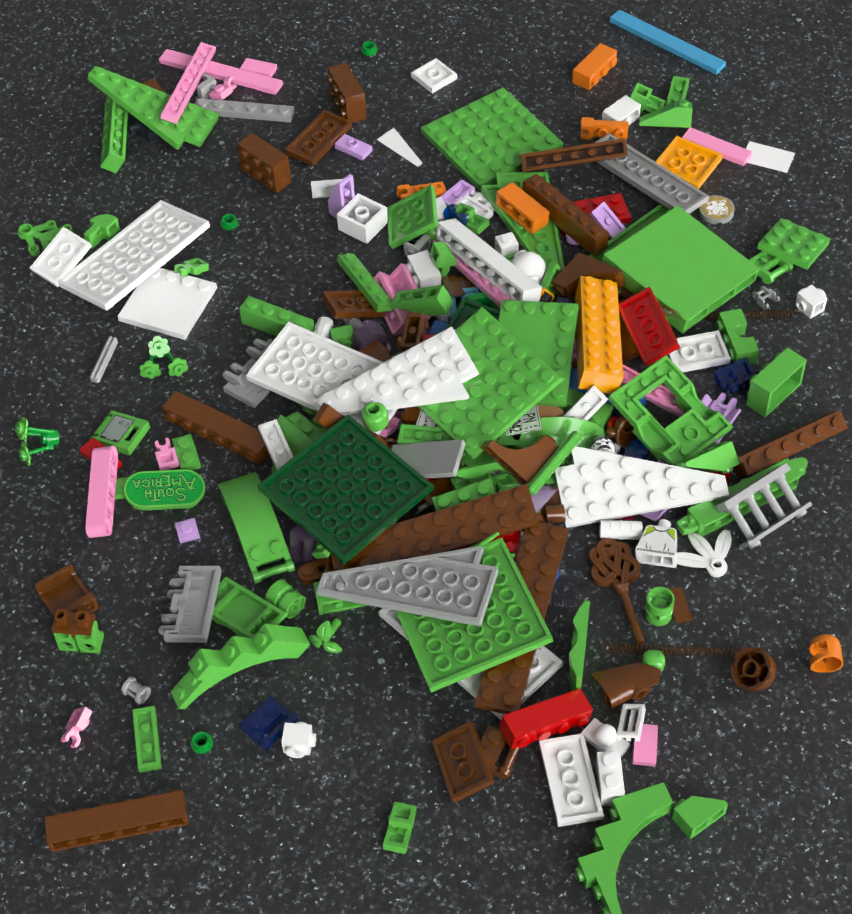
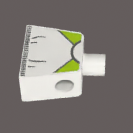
(658, 545)

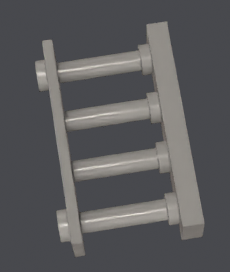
(747, 496)

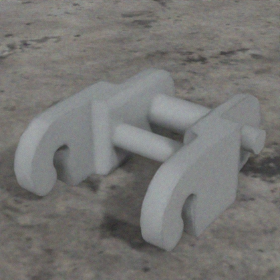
(768, 293)

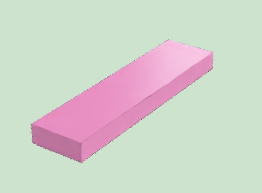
(730, 151)

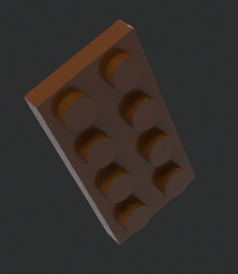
(318, 137)

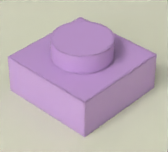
(187, 530)

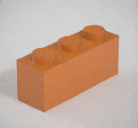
(594, 66)
(522, 208)

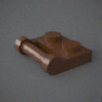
(493, 745)

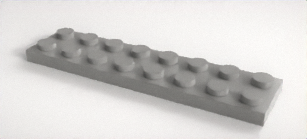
(655, 180)

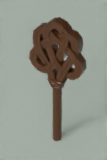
(609, 573)

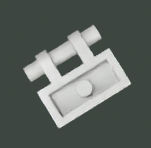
(484, 209)

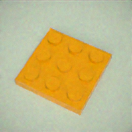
(689, 161)

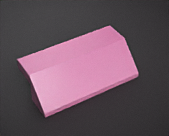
(398, 281)

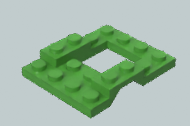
(687, 434)

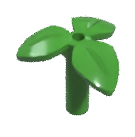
(325, 632)

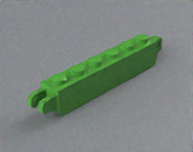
(705, 518)

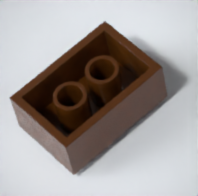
(346, 92)
(264, 162)

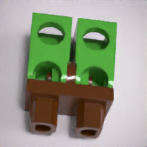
(77, 629)

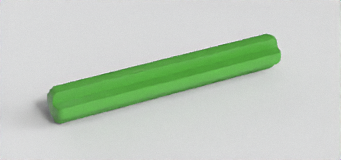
(554, 462)

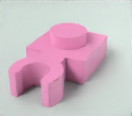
(166, 456)

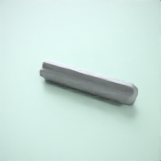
(103, 359)

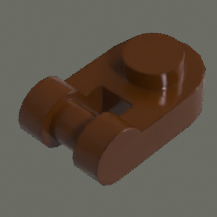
(309, 573)

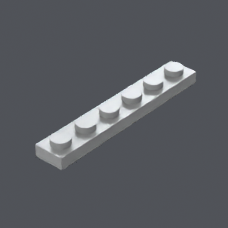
(248, 110)

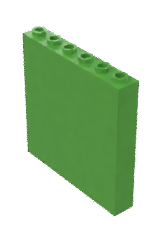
(683, 266)

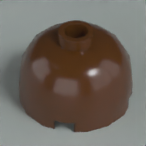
(753, 669)

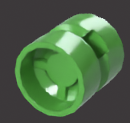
(285, 598)
(659, 606)

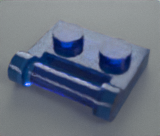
(264, 718)

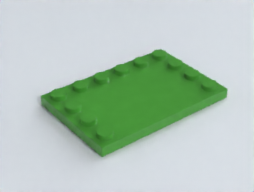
(549, 333)

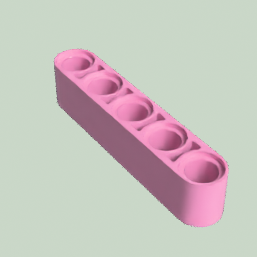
(101, 492)

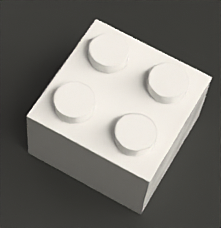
(362, 218)

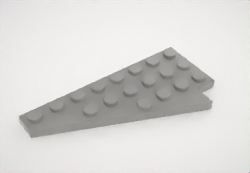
(433, 585)

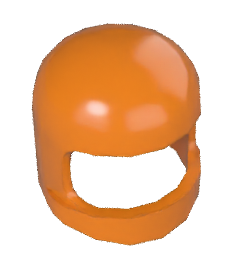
(825, 647)

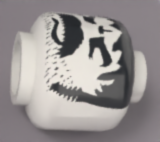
(603, 444)

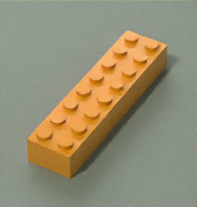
(598, 335)

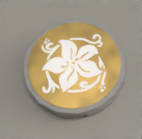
(717, 210)

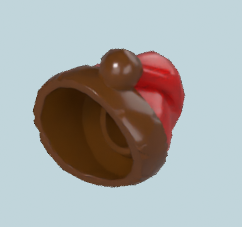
(621, 431)

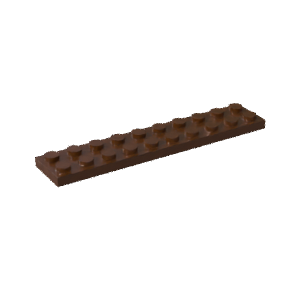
(449, 528)
(538, 563)

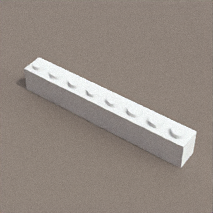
(487, 261)

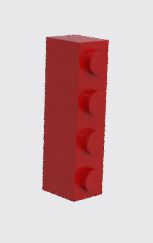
(545, 719)

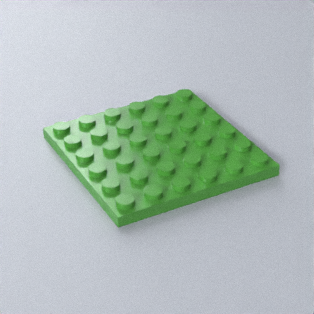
(489, 137)
(507, 384)
(457, 650)

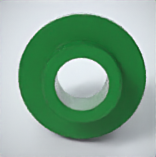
(369, 48)
(229, 222)
(201, 737)

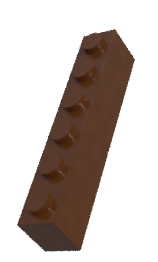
(574, 155)
(567, 215)
(215, 426)
(790, 443)
(116, 820)

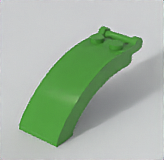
(255, 526)

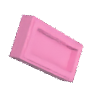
(259, 67)

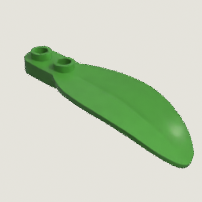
(559, 429)

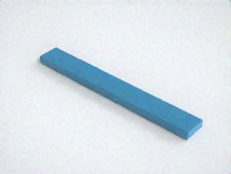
(668, 42)

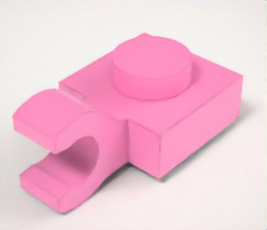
(223, 90)
(78, 722)

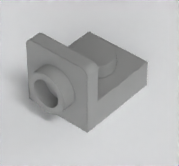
(206, 86)
(420, 245)

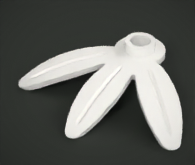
(708, 556)

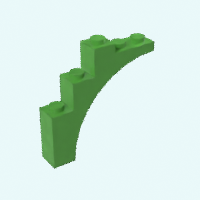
(238, 653)
(629, 816)

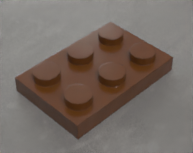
(349, 305)
(462, 761)

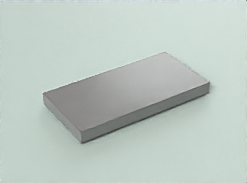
(432, 458)

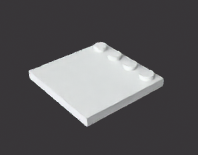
(168, 303)

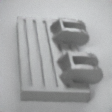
(243, 389)
(192, 602)

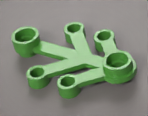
(28, 232)

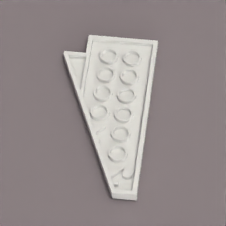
(416, 377)
(622, 486)

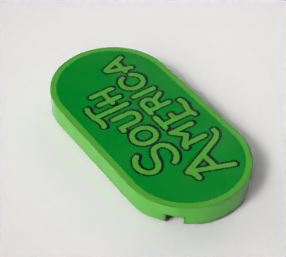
(164, 489)

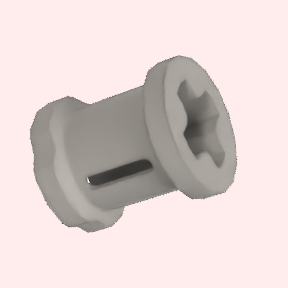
(136, 690)

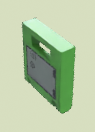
(117, 428)

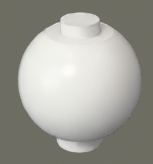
(530, 264)

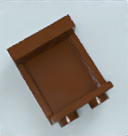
(65, 592)

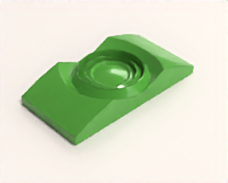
(480, 465)
(243, 610)
(578, 643)

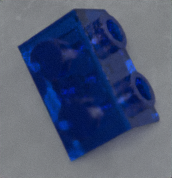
(734, 375)

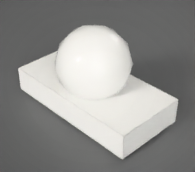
(604, 737)

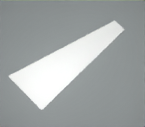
(396, 143)

